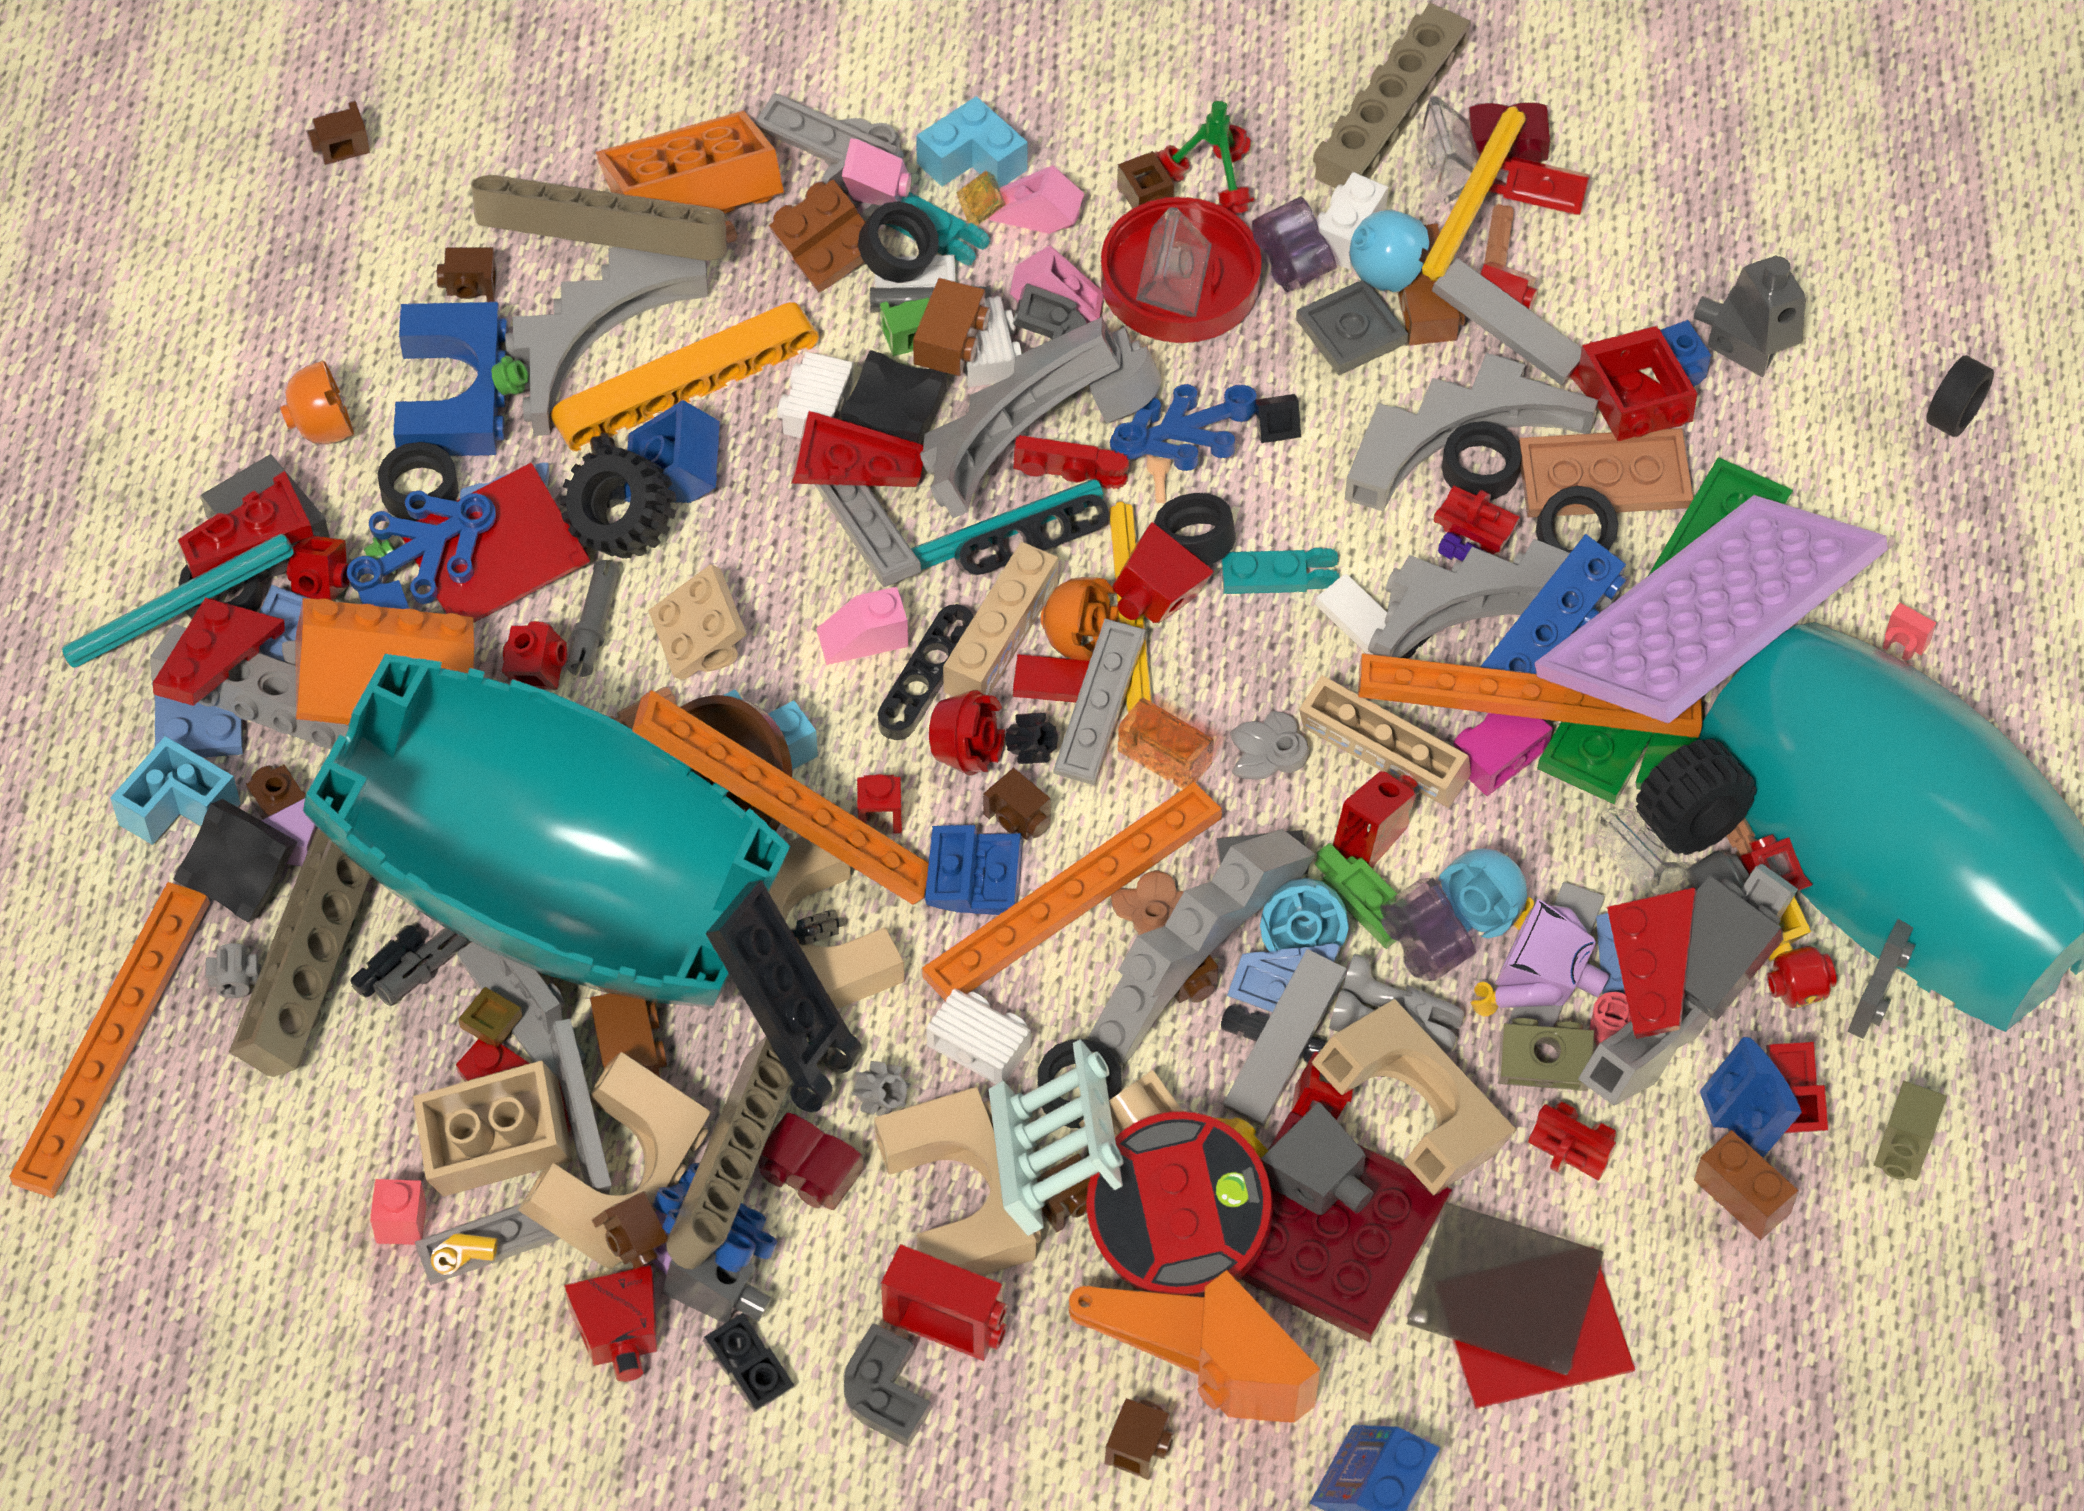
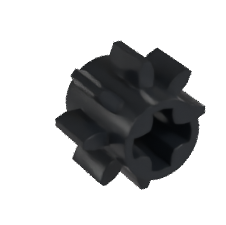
(1031, 738)

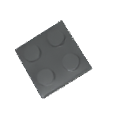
(1351, 327)

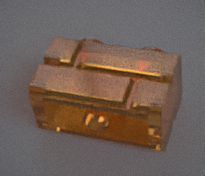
(1165, 744)

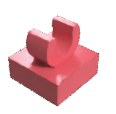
(1909, 630)

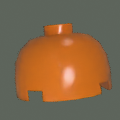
(316, 405)
(1076, 611)

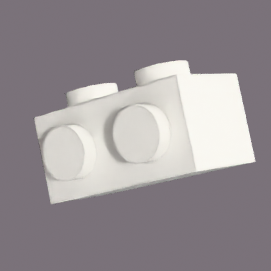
(1347, 209)

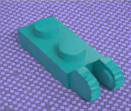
(949, 231)
(1278, 571)

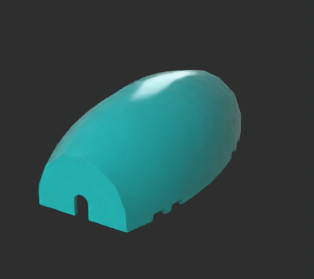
(1911, 816)
(541, 830)

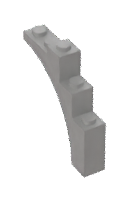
(590, 309)
(1500, 395)
(997, 414)
(1481, 586)
(1200, 922)
(1630, 1065)

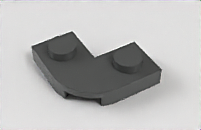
(1046, 313)
(1872, 1004)
(872, 1390)

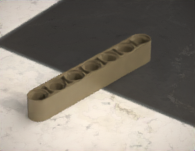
(599, 217)
(729, 1158)

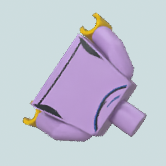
(1543, 962)

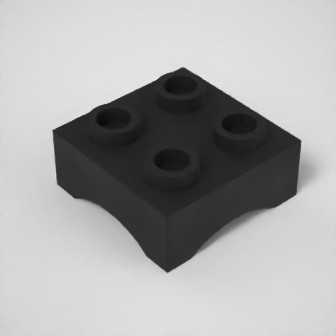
(895, 398)
(235, 860)

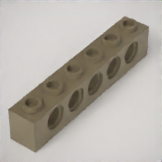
(1393, 96)
(325, 884)

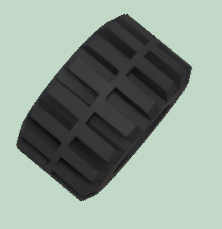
(589, 495)
(1695, 796)

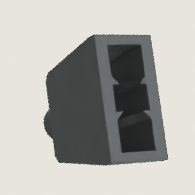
(1770, 304)
(1731, 336)
(1318, 1164)
(716, 1290)

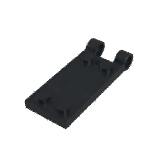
(783, 993)

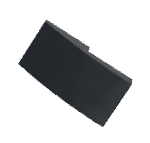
(748, 1363)

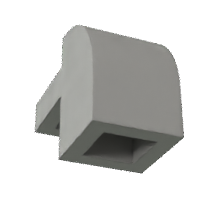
(1130, 385)

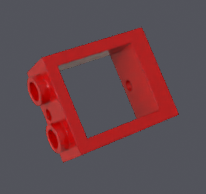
(1643, 350)
(943, 1303)

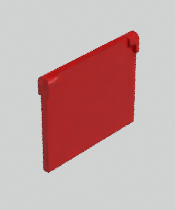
(516, 555)
(1597, 1356)

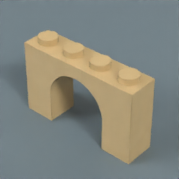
(845, 970)
(1397, 1047)
(665, 1126)
(961, 1131)

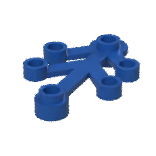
(1137, 440)
(426, 540)
(739, 1245)

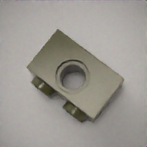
(1522, 1068)
(1909, 1131)

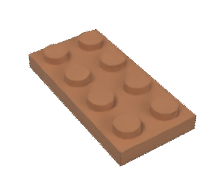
(1631, 473)

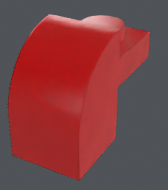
(1798, 1068)

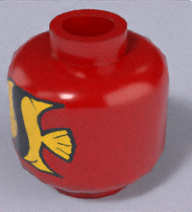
(1802, 977)

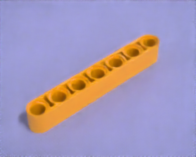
(684, 374)

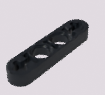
(1031, 533)
(922, 671)

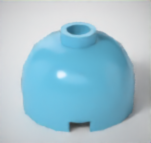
(1388, 249)
(1485, 891)
(1303, 915)

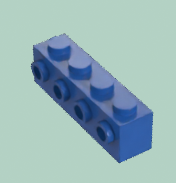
(1560, 607)

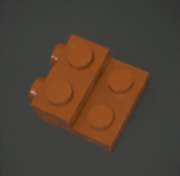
(820, 234)

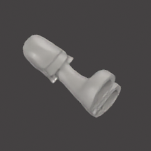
(1429, 1012)

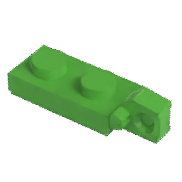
(1358, 888)

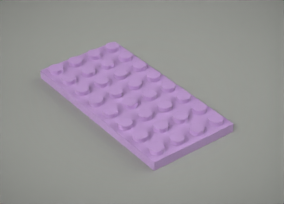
(1711, 608)

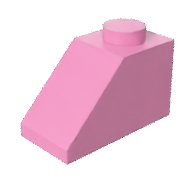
(874, 174)
(1040, 202)
(1056, 274)
(865, 627)

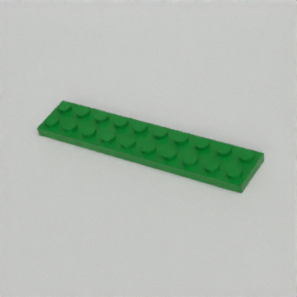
(1606, 757)

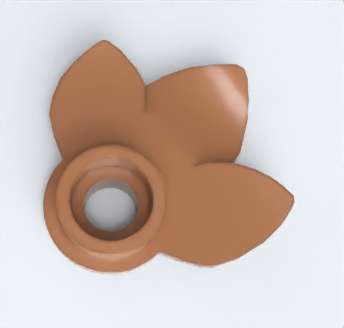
(1149, 903)

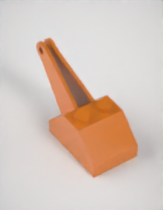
(1224, 1338)

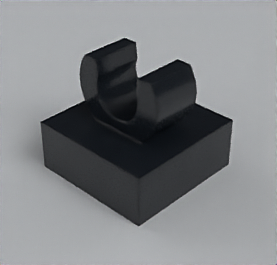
(1278, 418)

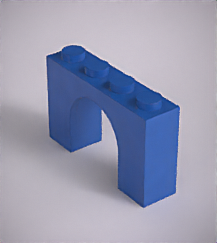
(465, 333)

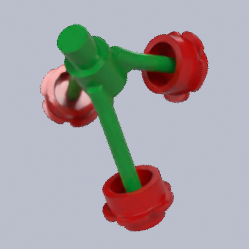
(1228, 144)

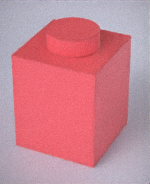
(398, 1211)

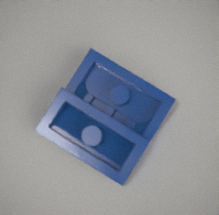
(973, 870)
(1750, 1097)

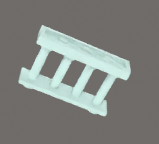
(1017, 1136)

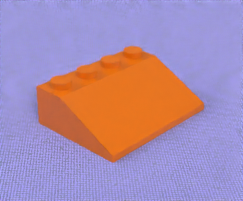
(700, 164)
(345, 642)

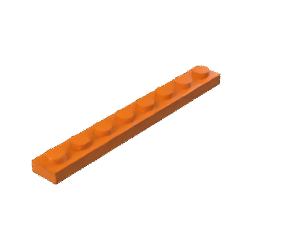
(1504, 694)
(781, 797)
(1072, 892)
(109, 1040)

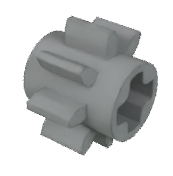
(232, 970)
(880, 1088)

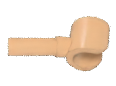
(1158, 468)

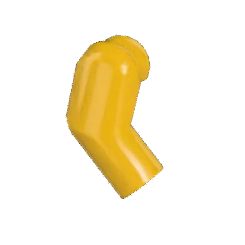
(460, 1249)

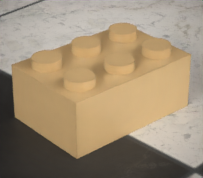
(492, 1128)

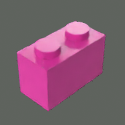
(1502, 748)

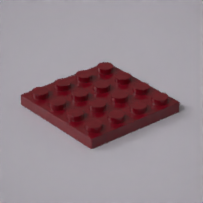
(1344, 1261)

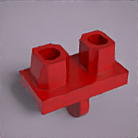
(1476, 519)
(1571, 1141)

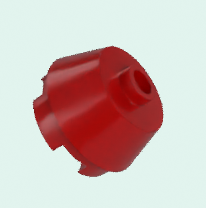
(966, 732)

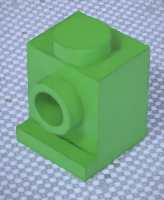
(901, 324)

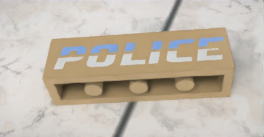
(1001, 622)
(1384, 740)

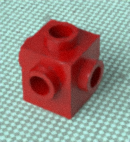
(318, 568)
(534, 655)

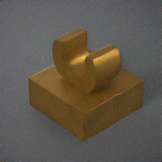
(490, 1017)

